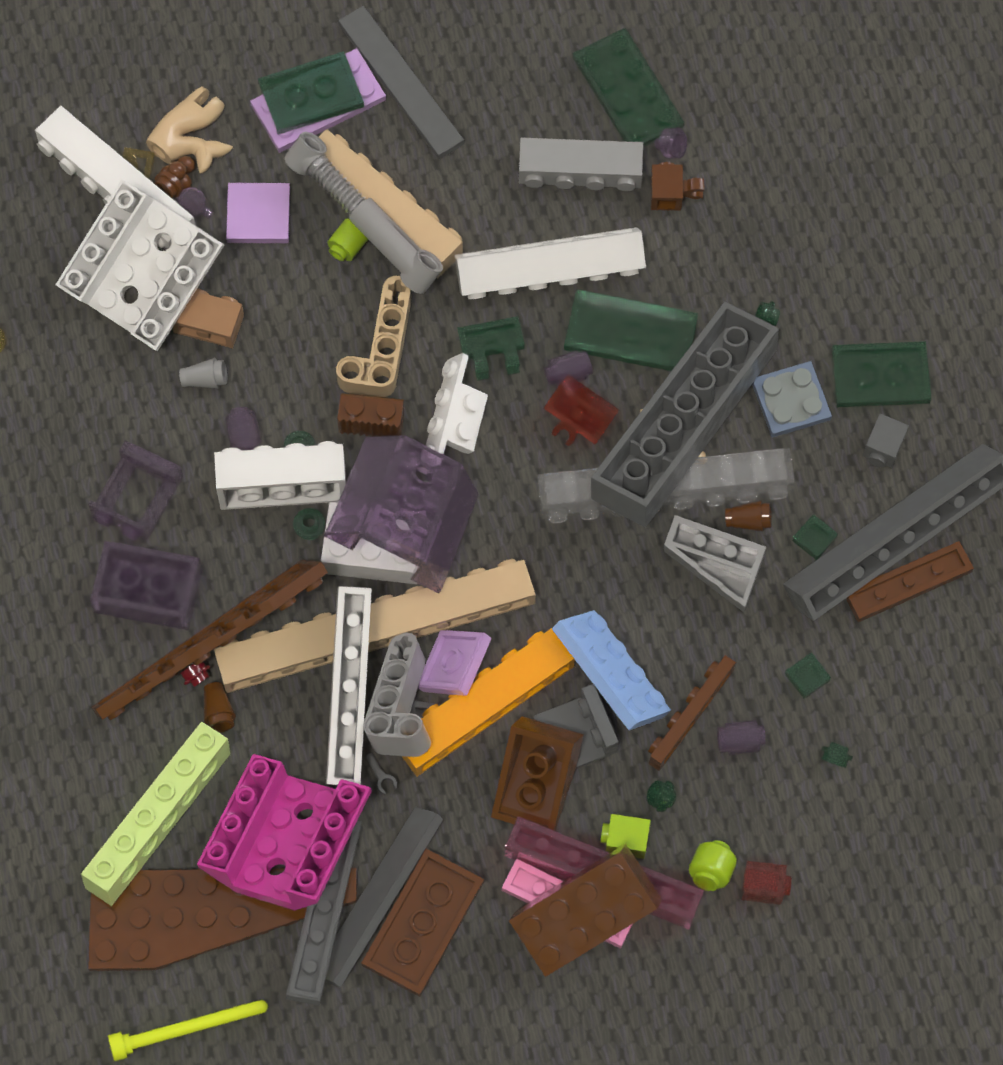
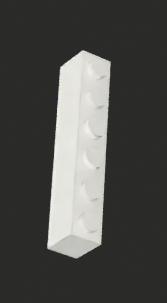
(97, 162)
(550, 262)
(348, 685)

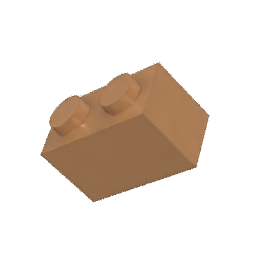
(211, 319)

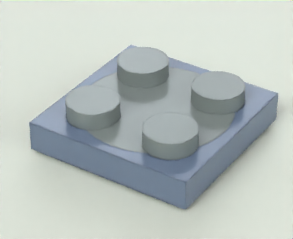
(791, 399)

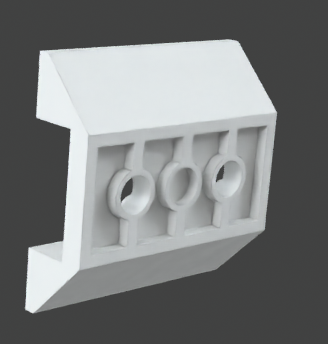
(124, 254)

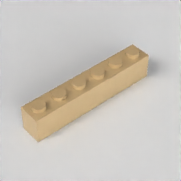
(399, 205)

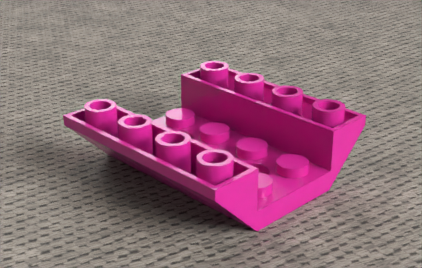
(264, 831)

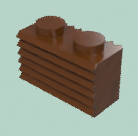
(370, 415)

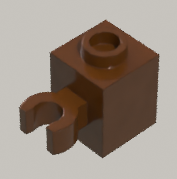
(670, 188)

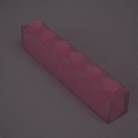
(567, 856)

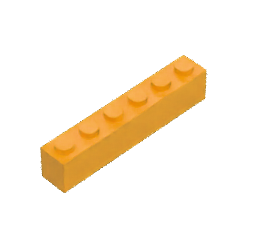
(492, 696)

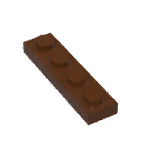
(910, 581)
(697, 702)

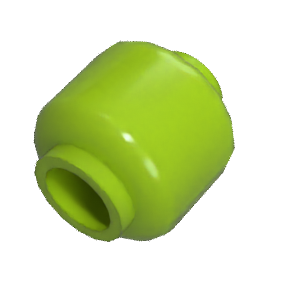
(712, 865)

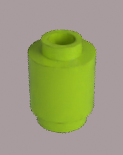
(346, 241)

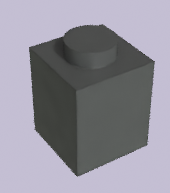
(885, 441)

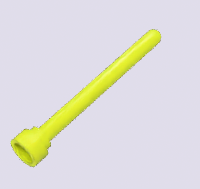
(124, 1044)

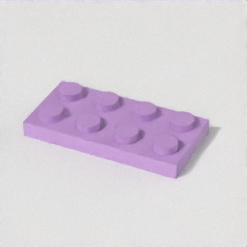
(369, 89)

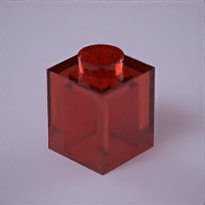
(765, 882)

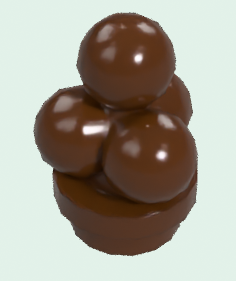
(174, 177)

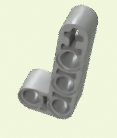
(388, 718)

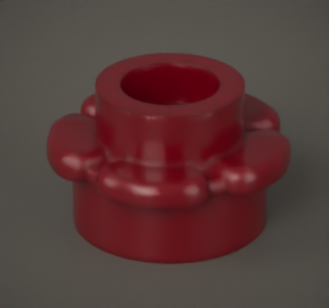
(195, 674)

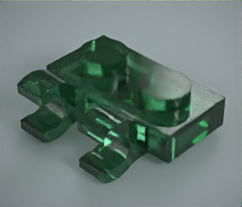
(492, 339)

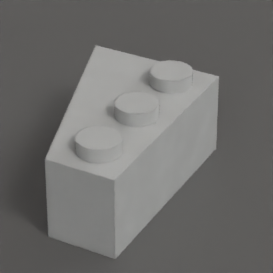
(716, 558)

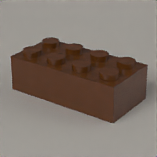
(585, 910)

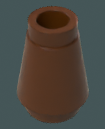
(749, 516)
(217, 708)

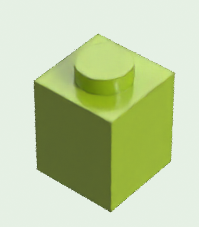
(626, 830)

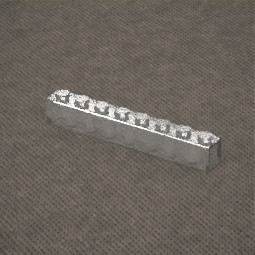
(707, 481)

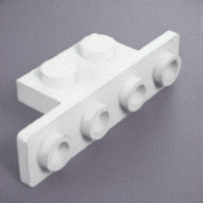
(456, 411)

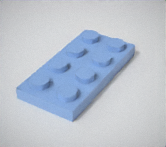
(611, 669)

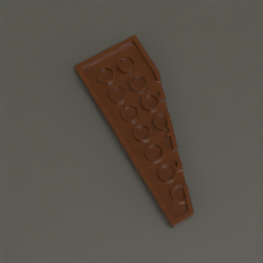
(275, 594)
(180, 916)

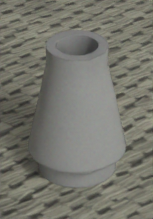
(204, 374)

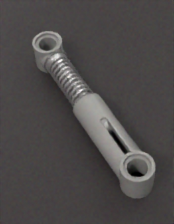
(417, 266)

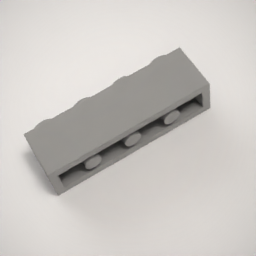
(580, 163)

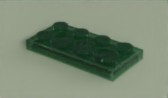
(627, 88)
(629, 330)

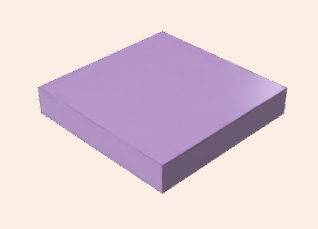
(258, 213)
(454, 662)

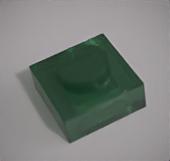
(815, 537)
(807, 675)

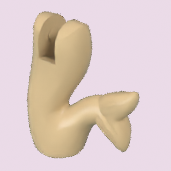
(188, 116)

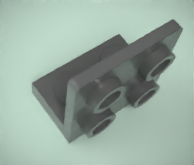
(585, 717)

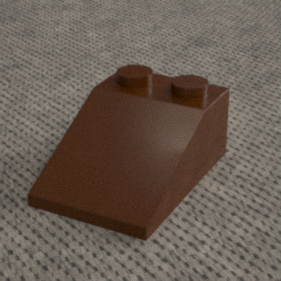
(536, 772)

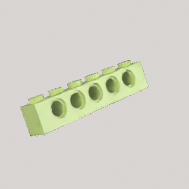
(156, 813)

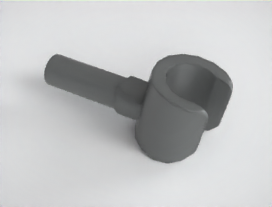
(380, 774)

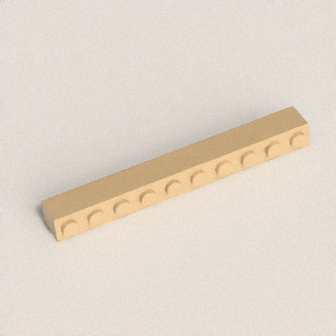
(418, 612)

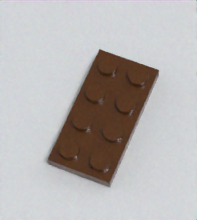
(422, 922)

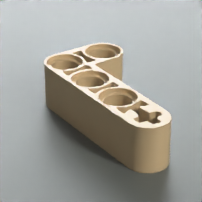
(384, 337)

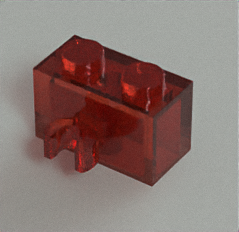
(580, 411)

